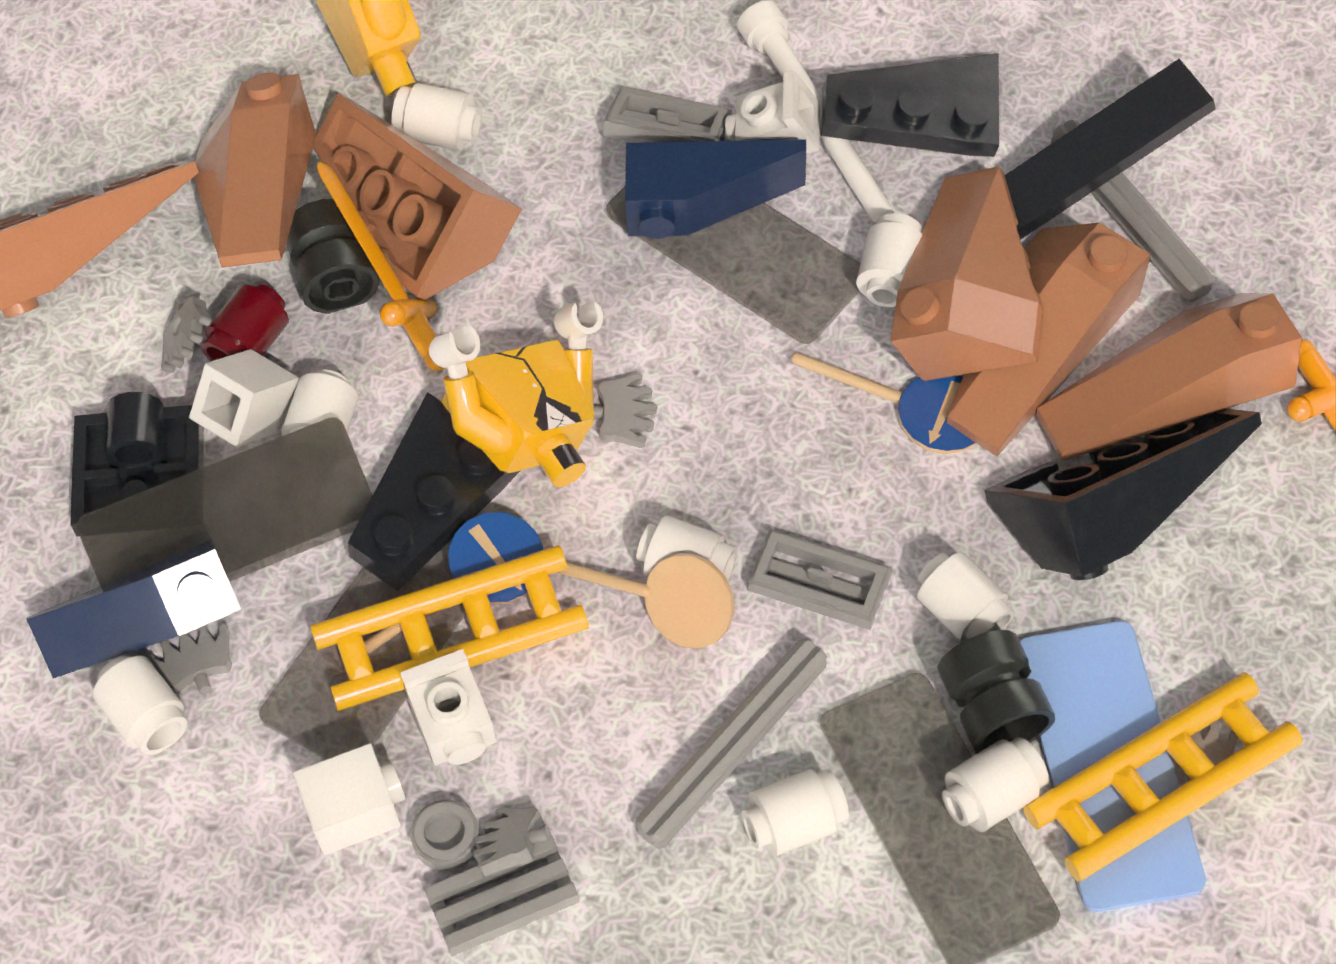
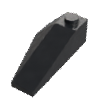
(1106, 509)

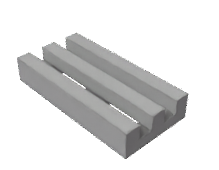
(662, 118)
(812, 599)
(508, 920)

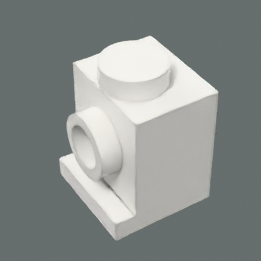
(777, 113)
(440, 686)

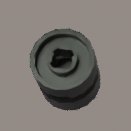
(329, 259)
(992, 685)

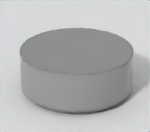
(445, 835)

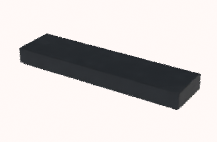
(1106, 145)

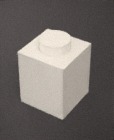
(243, 397)
(350, 798)

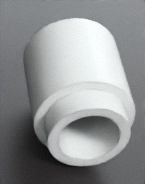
(437, 116)
(887, 256)
(321, 397)
(676, 537)
(963, 596)
(140, 704)
(994, 783)
(795, 811)

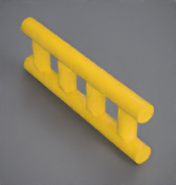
(472, 592)
(1152, 813)

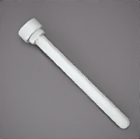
(766, 29)

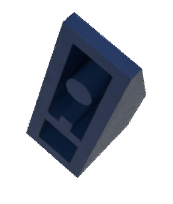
(701, 183)
(135, 611)

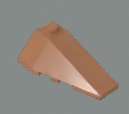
(255, 168)
(418, 205)
(50, 248)
(968, 285)
(1085, 286)
(1178, 373)

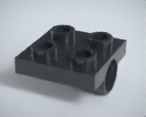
(130, 450)

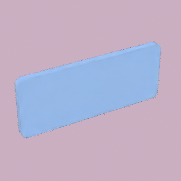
(1100, 704)

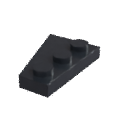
(918, 106)
(423, 497)

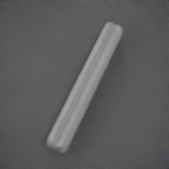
(1150, 232)
(730, 743)

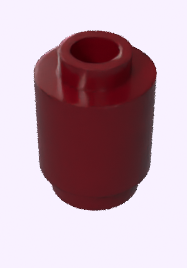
(247, 321)

